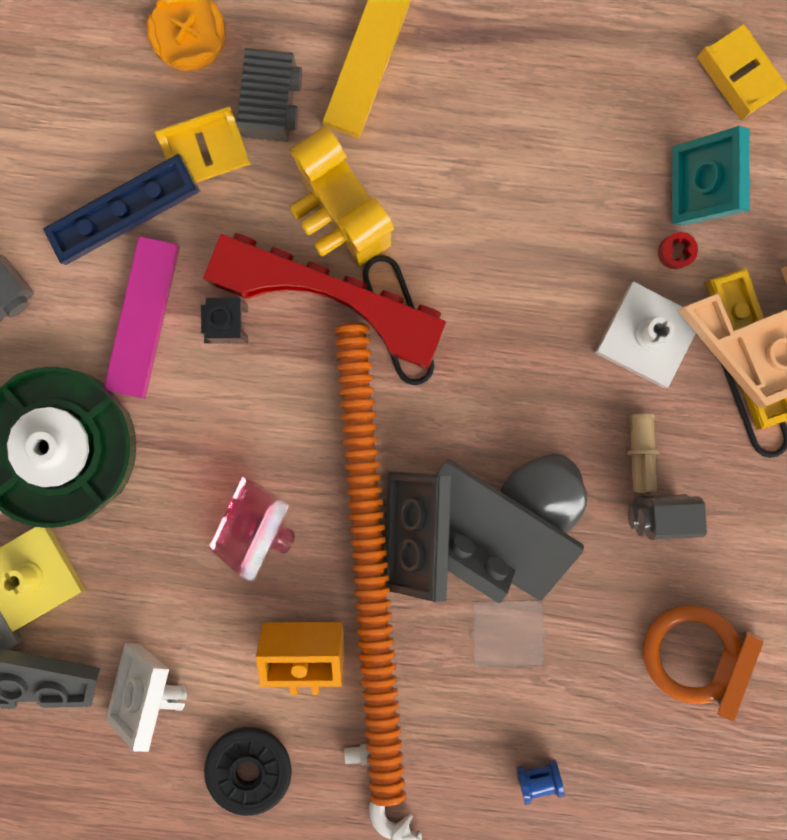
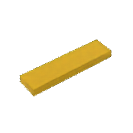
(365, 66)
(743, 309)

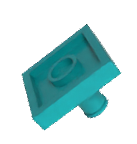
(711, 176)

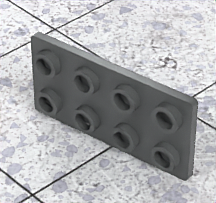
(502, 541)

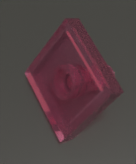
(251, 529)

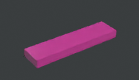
(142, 317)

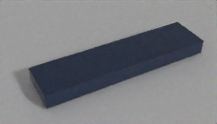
(121, 209)

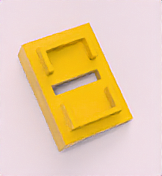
(730, 56)
(221, 138)

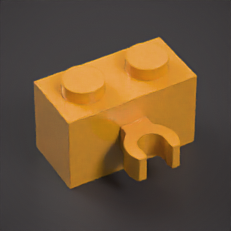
(301, 655)

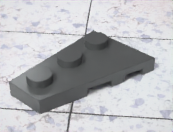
(45, 681)

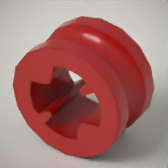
(690, 250)

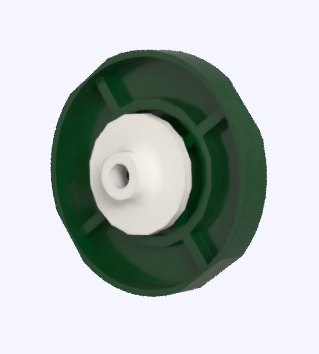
(61, 447)

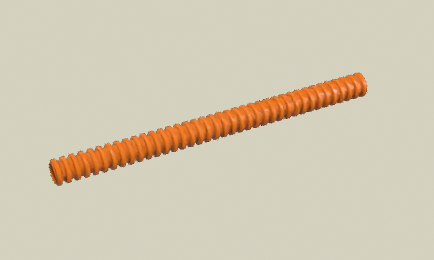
(370, 567)

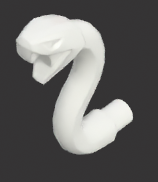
(377, 815)

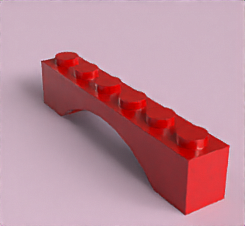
(251, 272)

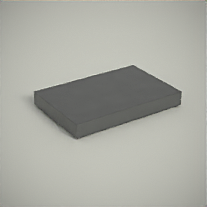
(418, 534)

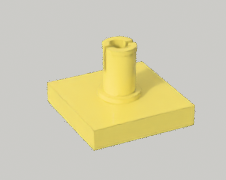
(35, 577)

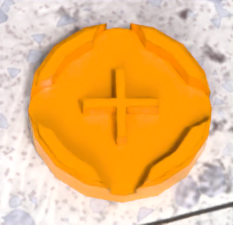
(186, 33)

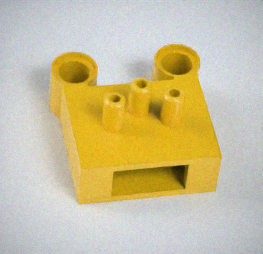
(341, 199)

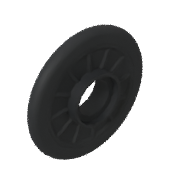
(243, 796)

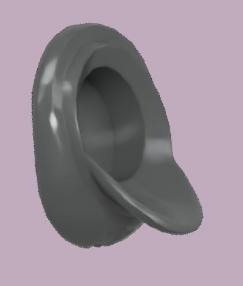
(550, 489)

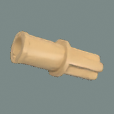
(643, 453)

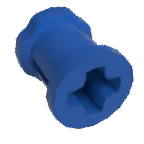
(540, 781)

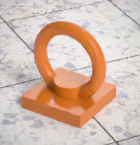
(733, 669)

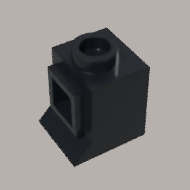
(223, 321)

